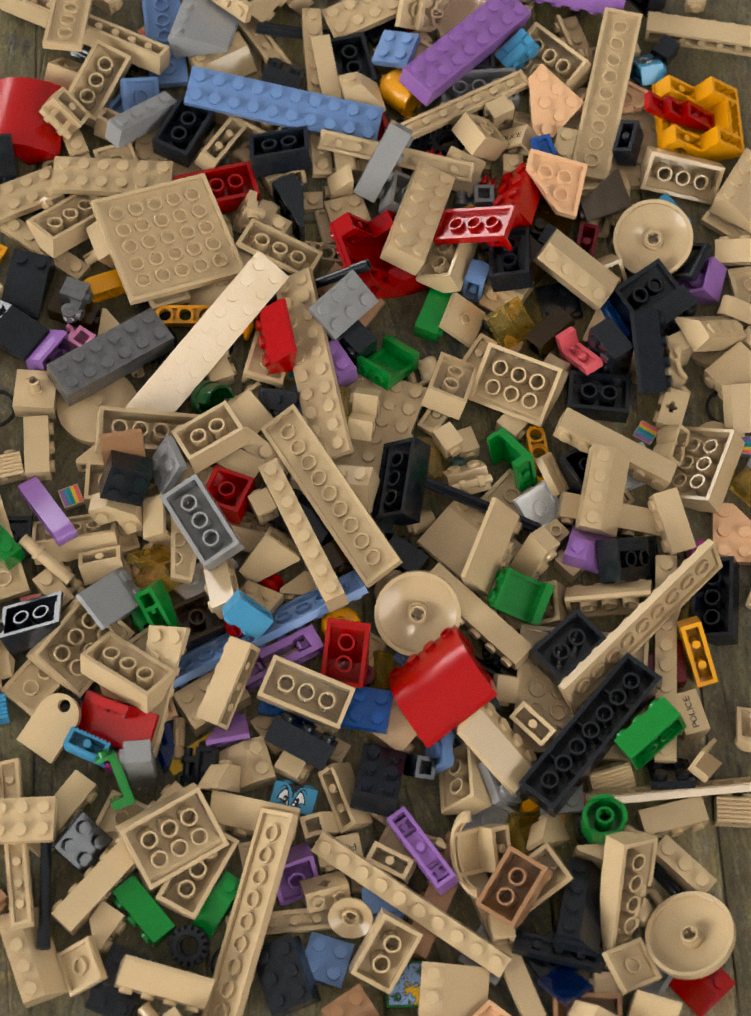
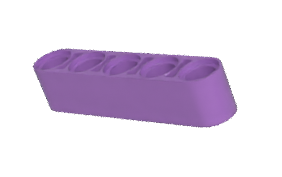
(47, 511)

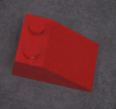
(346, 651)

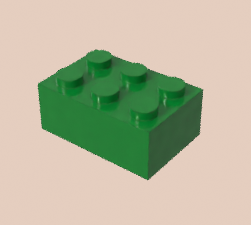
(650, 732)

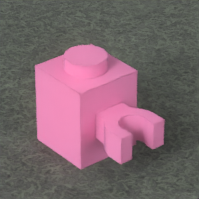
(78, 337)

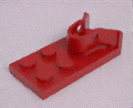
(478, 225)

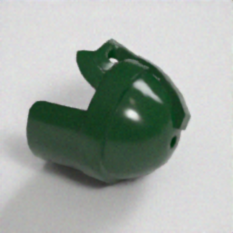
(208, 395)

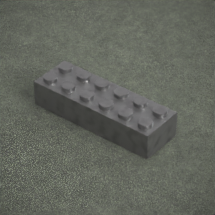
(110, 356)

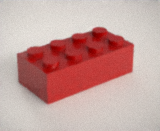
(229, 184)
(519, 190)

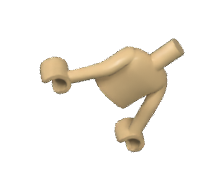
(678, 374)

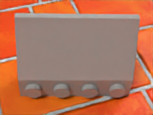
(201, 29)

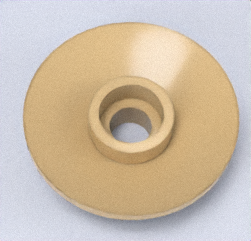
(348, 925)

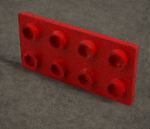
(115, 720)

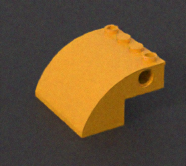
(720, 99)

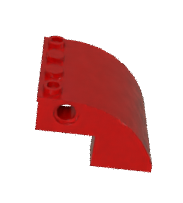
(20, 116)
(365, 239)
(441, 686)

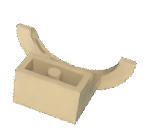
(476, 849)
(392, 856)

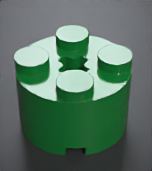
(599, 808)

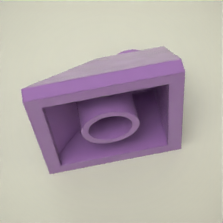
(582, 550)
(236, 732)

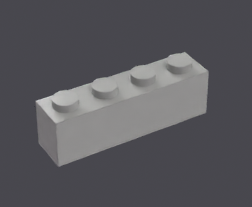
(139, 119)
(383, 161)
(139, 763)

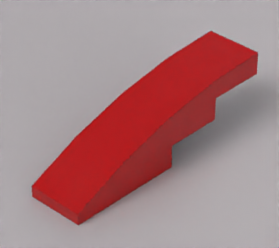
(679, 113)

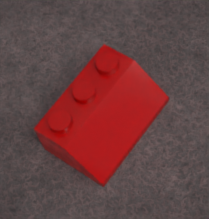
(276, 337)

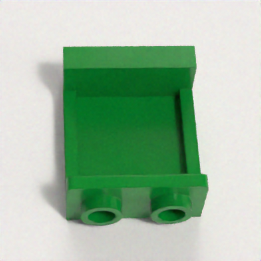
(389, 363)
(505, 447)
(520, 596)
(126, 797)

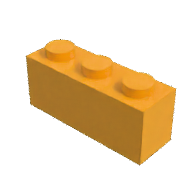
(697, 651)

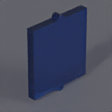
(565, 985)

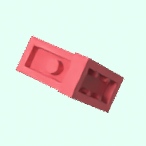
(575, 353)

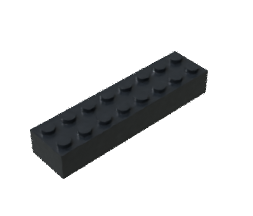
(590, 734)

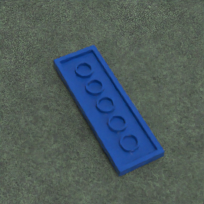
(366, 712)

